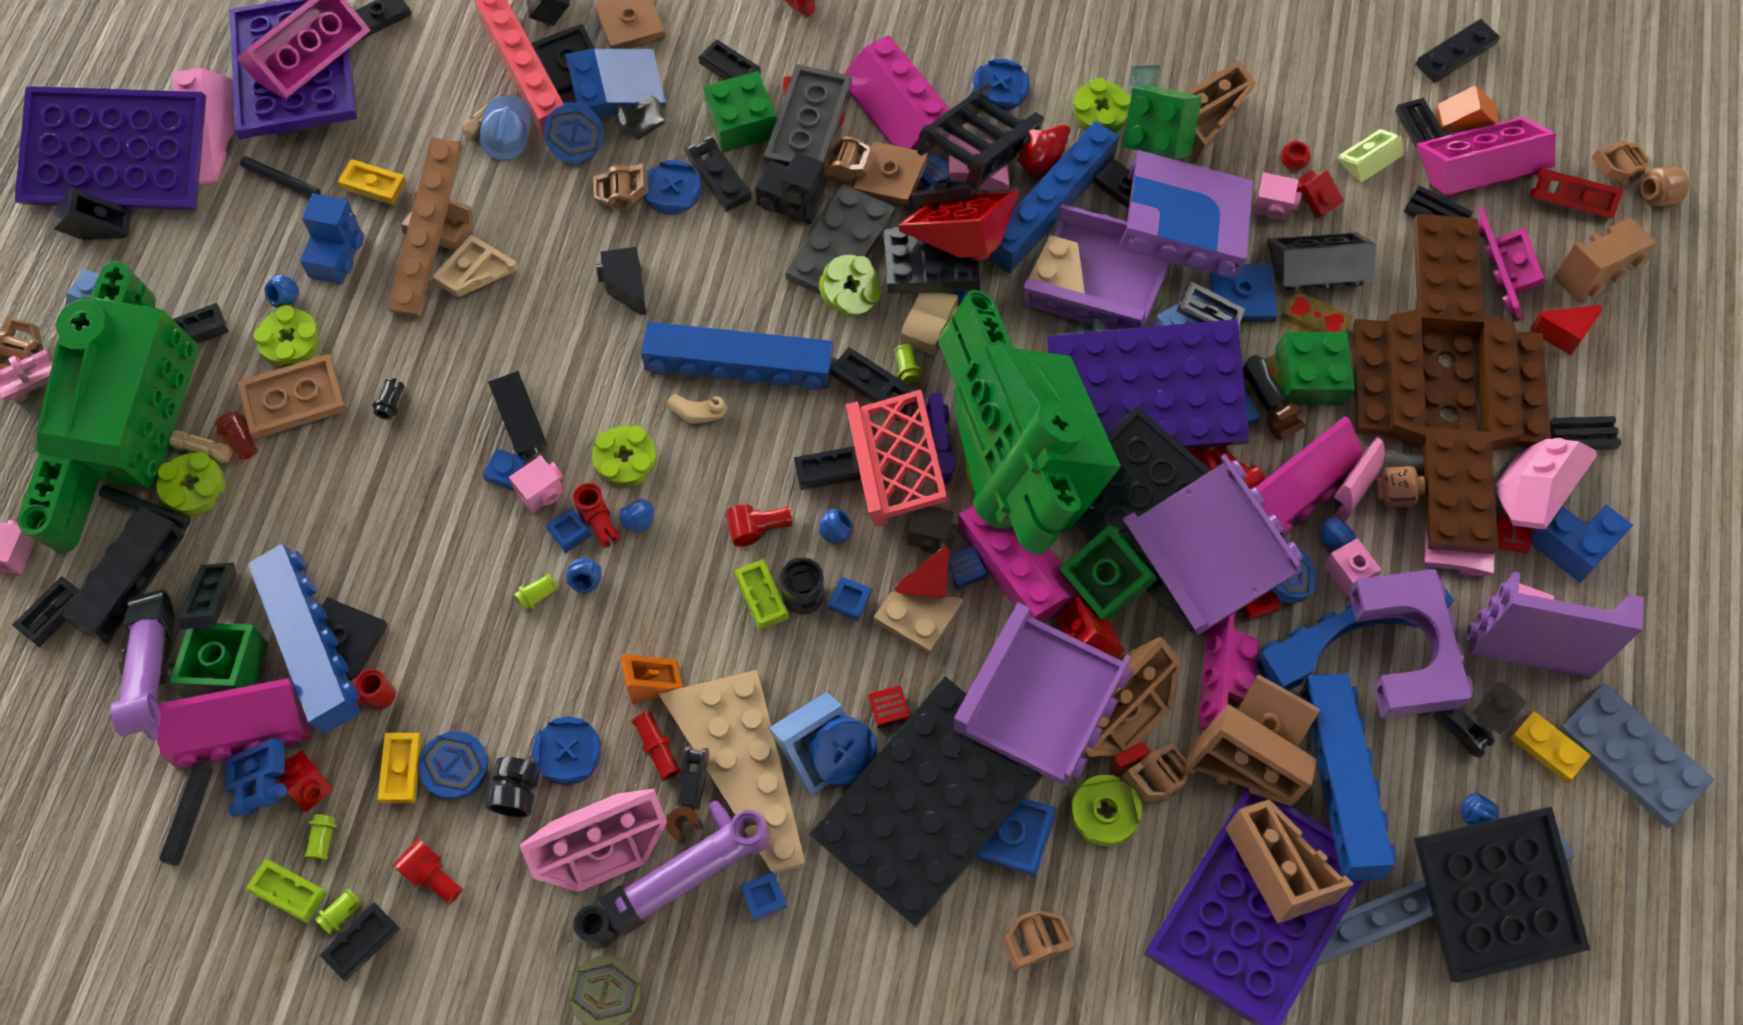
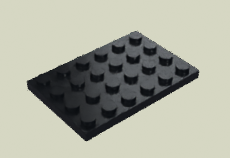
(1150, 472)
(924, 808)

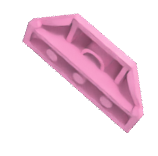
(1542, 480)
(596, 841)

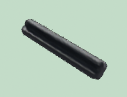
(186, 814)

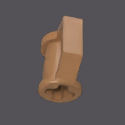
(1622, 161)
(845, 165)
(620, 186)
(9, 342)
(1158, 774)
(1037, 939)

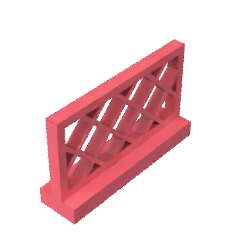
(871, 468)

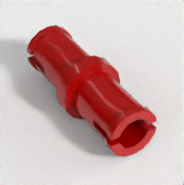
(656, 745)

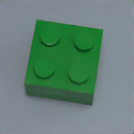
(740, 111)
(1162, 121)
(1315, 367)
(1109, 573)
(218, 659)

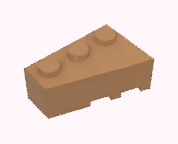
(1220, 101)
(1604, 259)
(1252, 756)
(1283, 864)

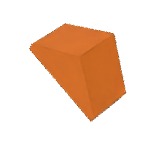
(1467, 111)
(649, 676)

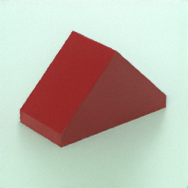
(1566, 326)
(929, 577)

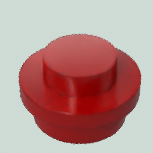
(1295, 155)

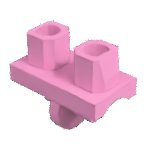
(24, 376)

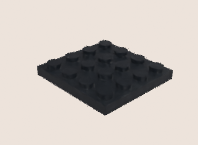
(1501, 894)

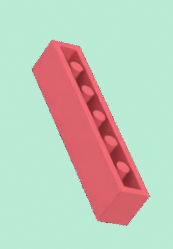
(519, 59)

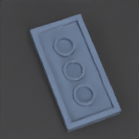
(1637, 755)

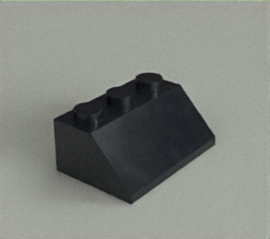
(1322, 260)

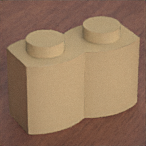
(928, 320)

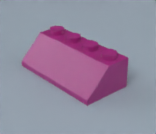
(303, 45)
(894, 93)
(1487, 155)
(1311, 475)
(1018, 573)
(230, 722)

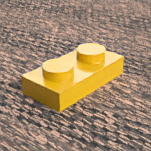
(372, 182)
(1550, 747)
(399, 768)

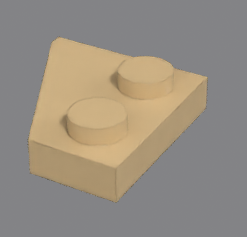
(1060, 264)
(473, 267)
(918, 618)

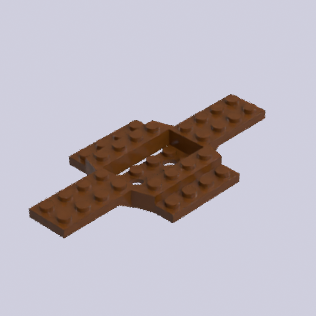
(1405, 387)

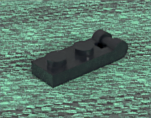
(718, 174)
(868, 378)

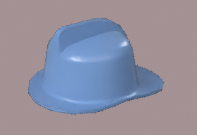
(505, 127)

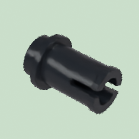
(386, 405)

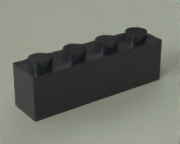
(122, 573)

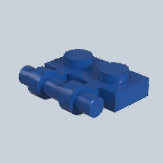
(257, 768)

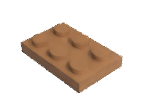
(291, 396)

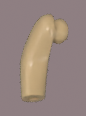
(697, 412)

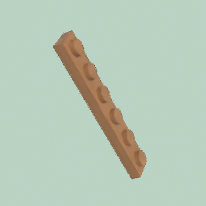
(425, 227)

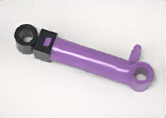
(148, 632)
(628, 906)

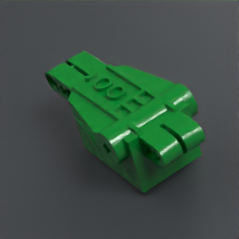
(106, 403)
(1024, 428)

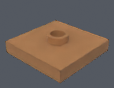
(629, 22)
(893, 173)
(1278, 710)

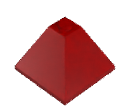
(964, 226)

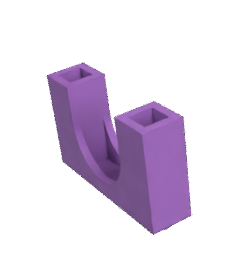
(1421, 600)

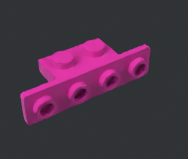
(1516, 262)
(1227, 668)

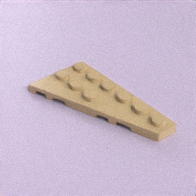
(743, 759)

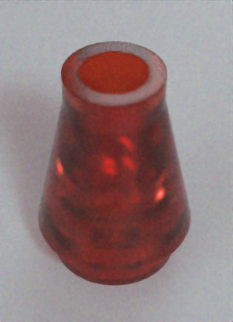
(235, 432)

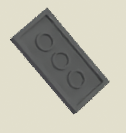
(808, 115)
(848, 226)

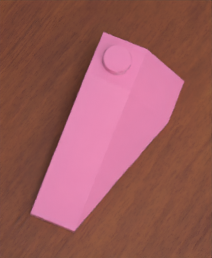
(218, 119)

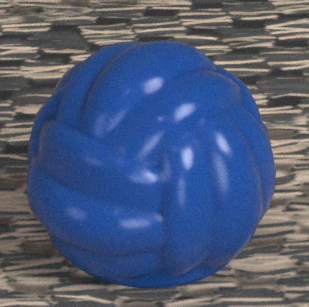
(281, 291)
(637, 515)
(835, 526)
(1336, 533)
(583, 575)
(1478, 808)

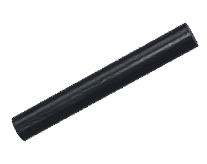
(279, 177)
(135, 503)

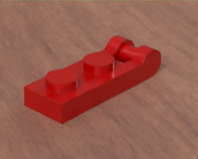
(1577, 193)

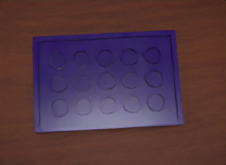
(259, 111)
(111, 145)
(1175, 373)
(1228, 939)

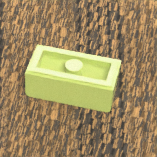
(1372, 154)

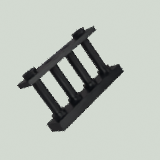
(993, 155)

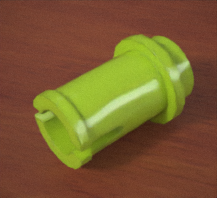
(907, 365)
(535, 592)
(320, 837)
(338, 912)

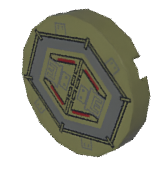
(605, 991)

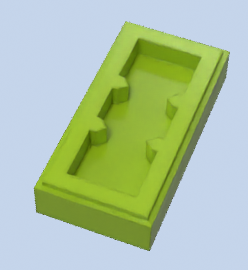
(761, 594)
(286, 890)

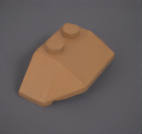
(1142, 701)

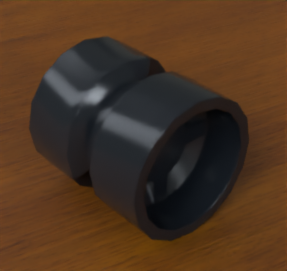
(802, 585)
(509, 798)

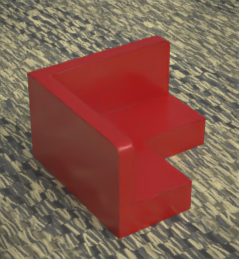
(1086, 626)

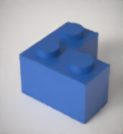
(332, 238)
(1580, 546)

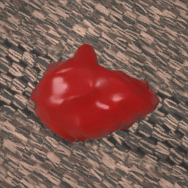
(1044, 150)

